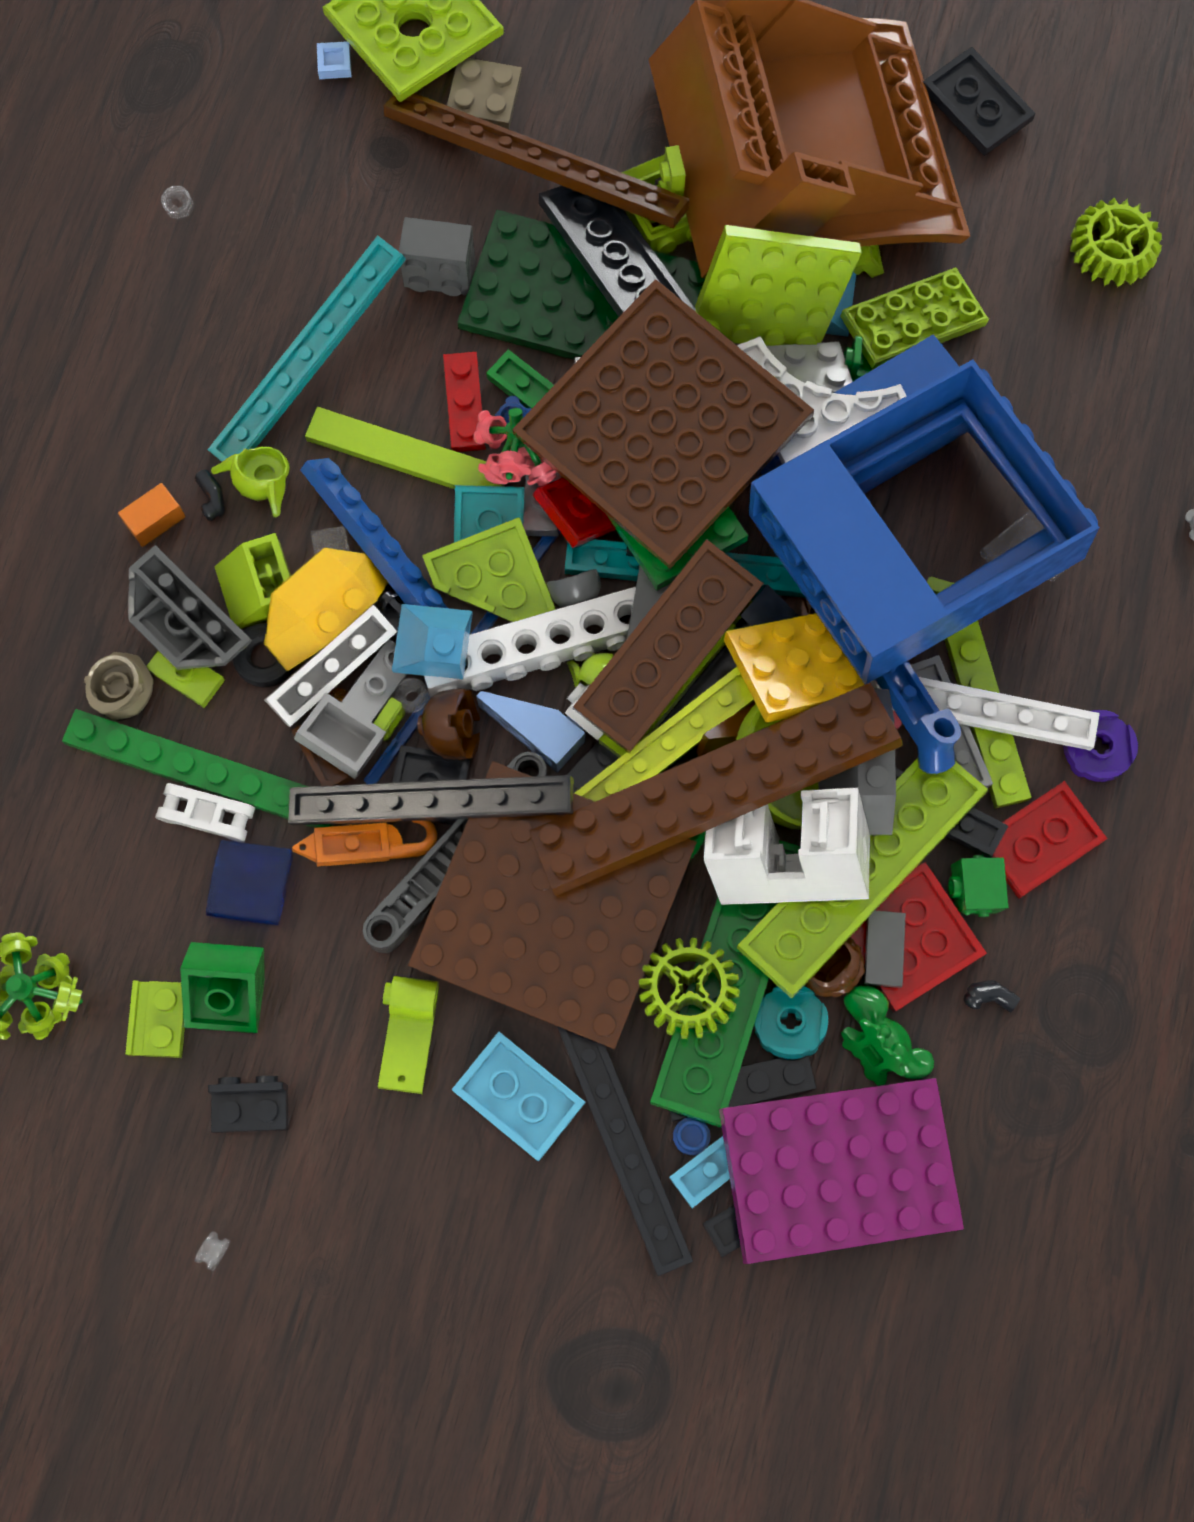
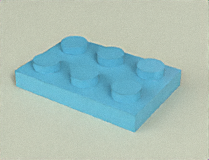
(518, 1096)

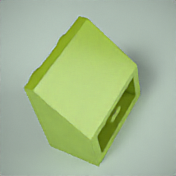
(250, 577)

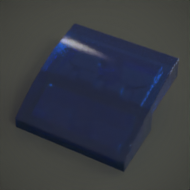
(249, 882)

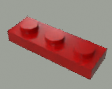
(463, 399)

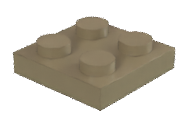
(486, 90)

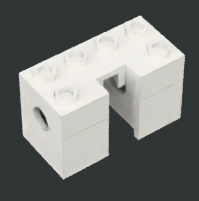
(830, 866)

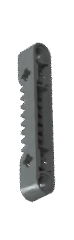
(424, 880)

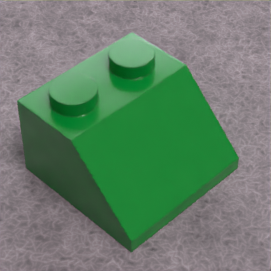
(222, 987)

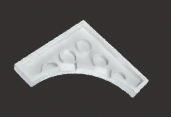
(831, 410)

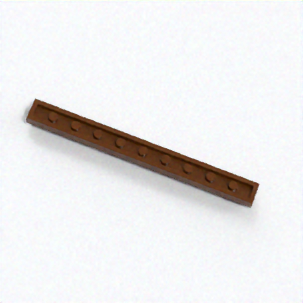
(539, 159)

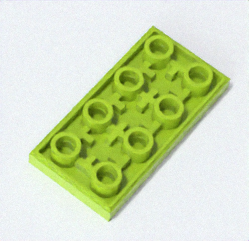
(913, 313)

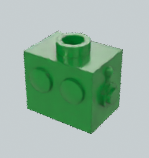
(978, 885)

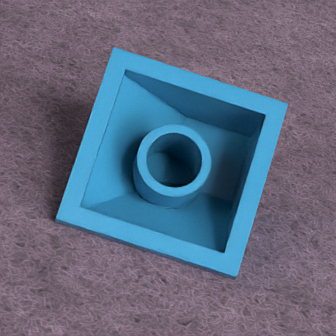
(432, 641)

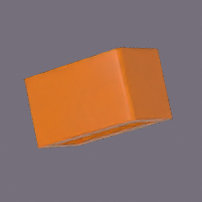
(151, 514)

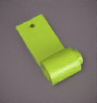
(409, 1033)

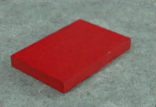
(1046, 839)

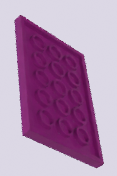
(840, 1170)

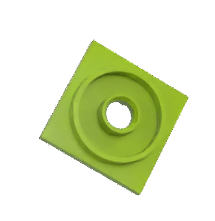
(408, 62)

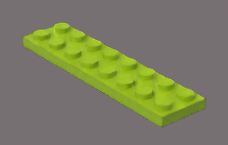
(803, 936)

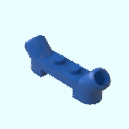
(929, 727)

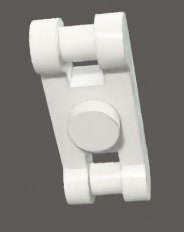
(205, 812)

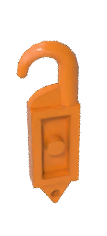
(362, 844)

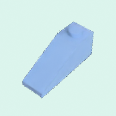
(536, 726)

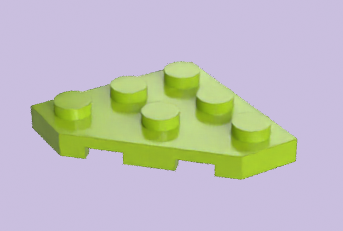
(493, 572)

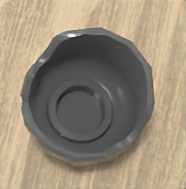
(575, 588)

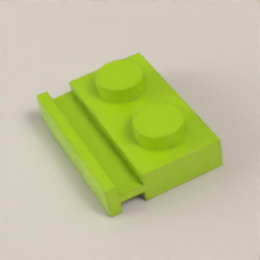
(156, 1020)

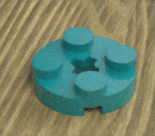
(794, 1042)

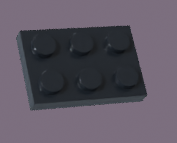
(978, 101)

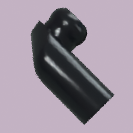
(213, 491)
(990, 991)

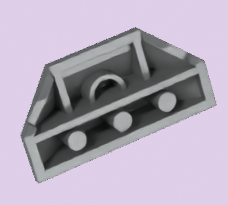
(180, 615)
(875, 783)

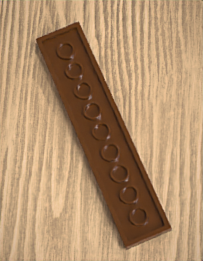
(714, 788)

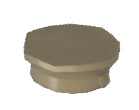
(119, 685)

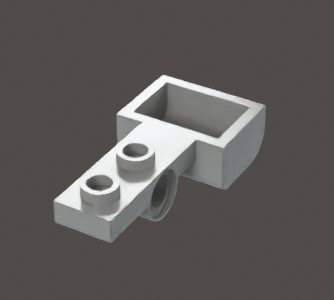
(345, 729)

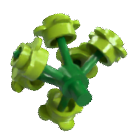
(48, 973)

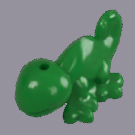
(884, 1042)

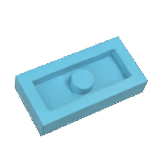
(702, 1174)

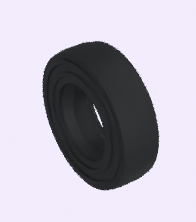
(253, 674)

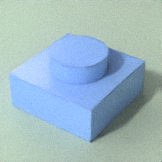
(334, 60)

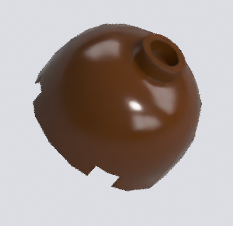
(449, 724)

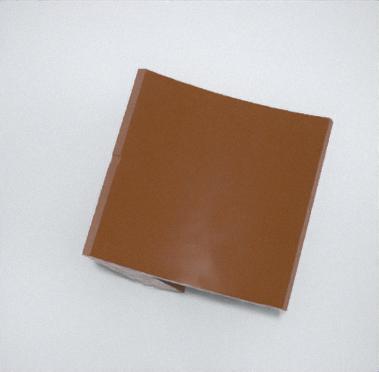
(803, 126)

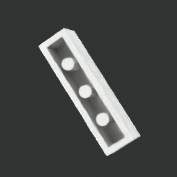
(330, 666)

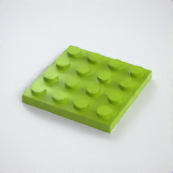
(775, 285)

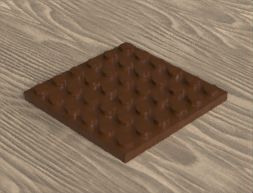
(663, 423)
(545, 954)

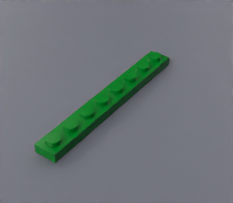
(180, 763)

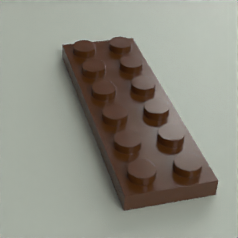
(667, 646)

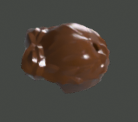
(840, 972)

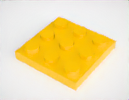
(791, 665)

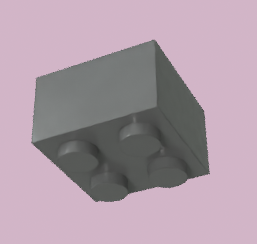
(437, 256)

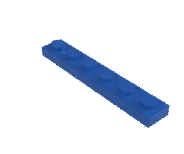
(370, 534)

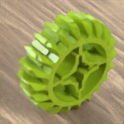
(1112, 254)
(710, 963)

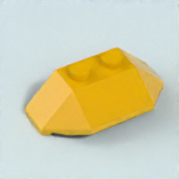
(320, 603)

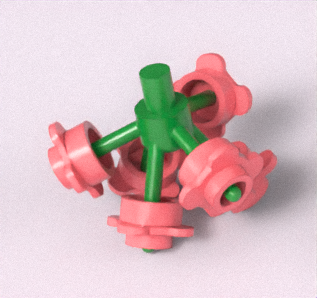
(515, 457)

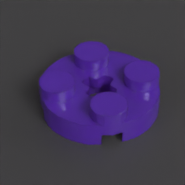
(1113, 761)

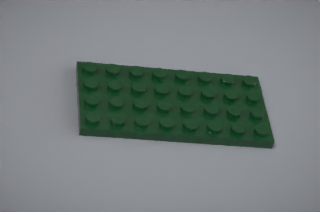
(540, 295)

